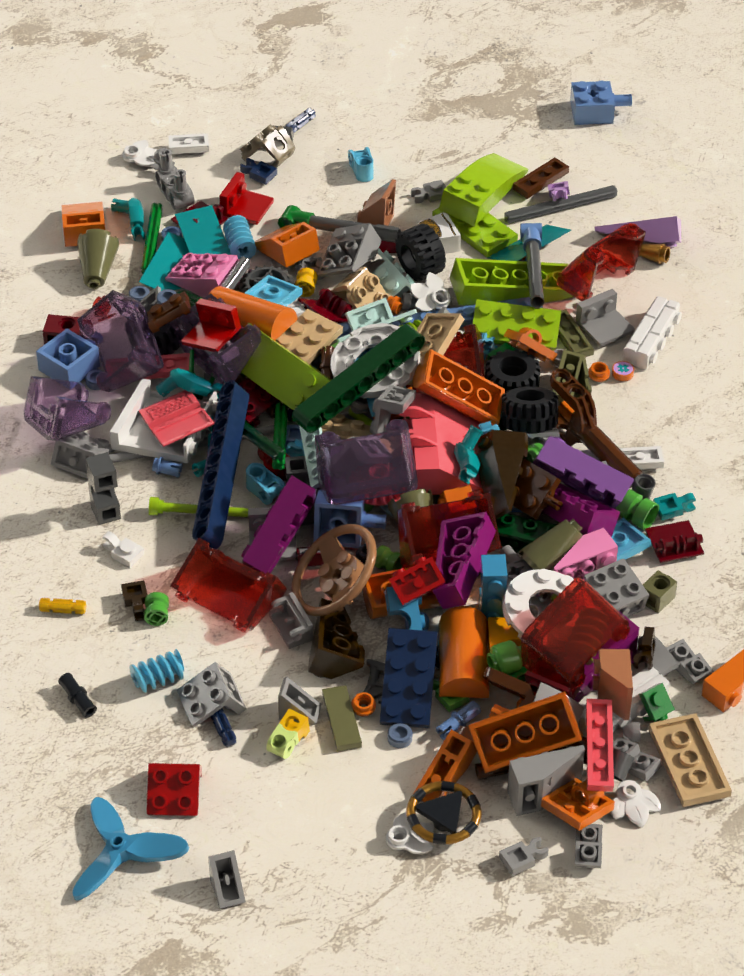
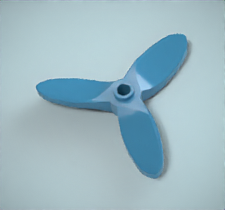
(123, 847)

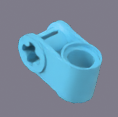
(362, 164)
(263, 482)

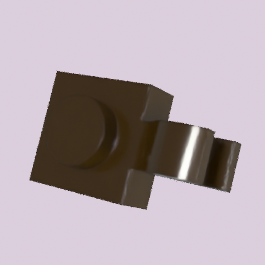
(134, 595)
(646, 645)

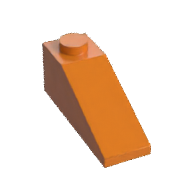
(726, 684)
(449, 763)

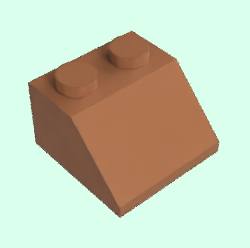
(380, 206)
(614, 679)

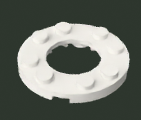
(363, 339)
(526, 585)

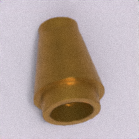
(655, 252)

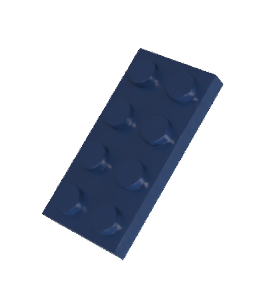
(408, 677)

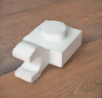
(125, 552)

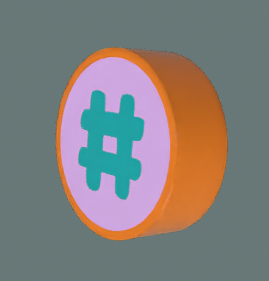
(623, 371)

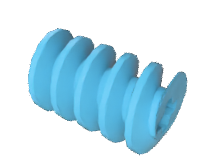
(239, 237)
(157, 670)

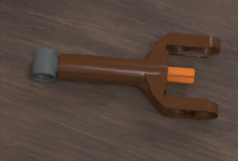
(580, 421)
(621, 760)

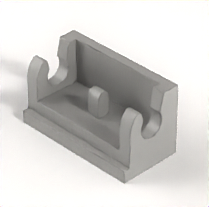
(291, 621)

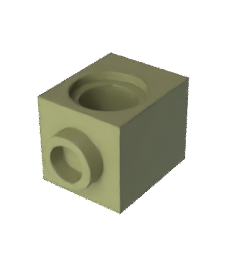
(661, 591)

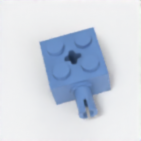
(595, 102)
(68, 357)
(330, 516)

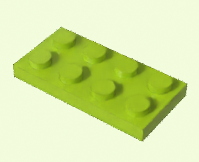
(487, 236)
(497, 317)

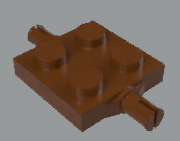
(535, 490)

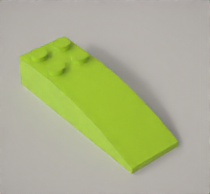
(480, 188)
(501, 280)
(283, 373)

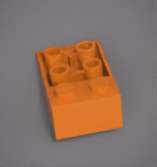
(80, 218)
(289, 243)

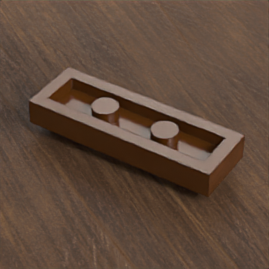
(540, 178)

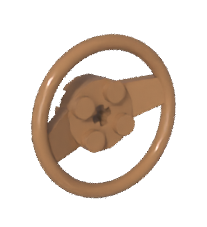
(341, 574)

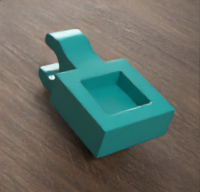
(673, 506)

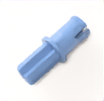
(458, 718)

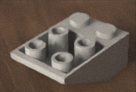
(349, 249)
(540, 775)

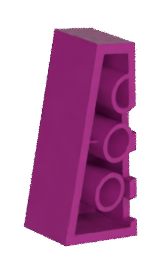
(280, 526)

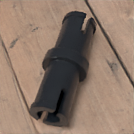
(77, 695)

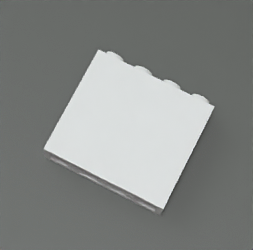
(134, 436)

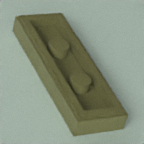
(572, 336)
(341, 718)

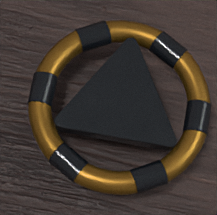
(443, 812)

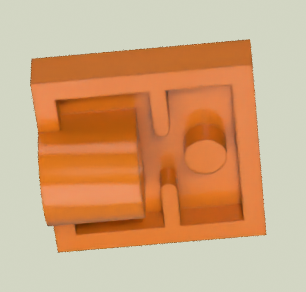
(533, 346)
(576, 804)

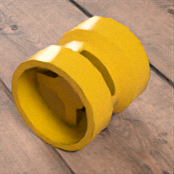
(306, 279)

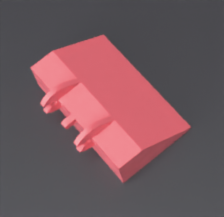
(433, 436)

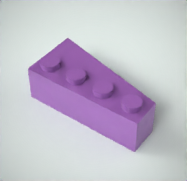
(583, 472)

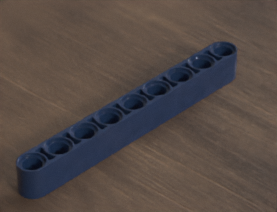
(221, 464)

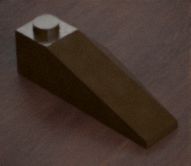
(500, 464)
(334, 646)

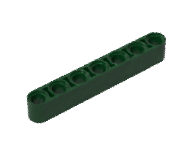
(358, 378)

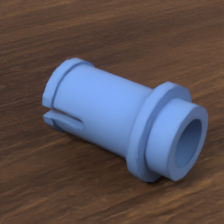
(167, 467)

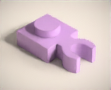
(558, 190)

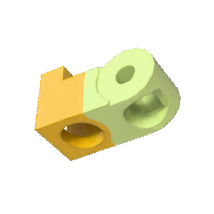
(288, 734)

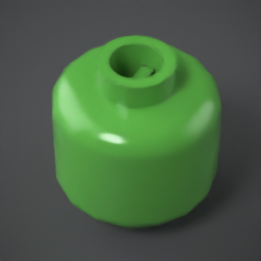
(505, 657)

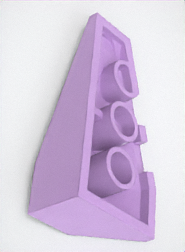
(658, 231)

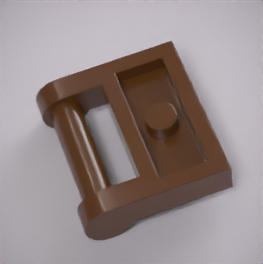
(168, 311)

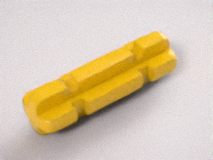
(62, 606)

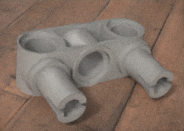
(173, 182)

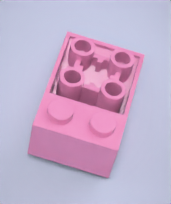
(202, 272)
(588, 554)

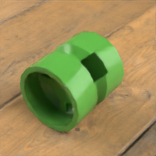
(639, 511)

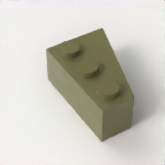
(577, 367)

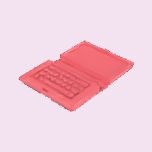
(176, 417)

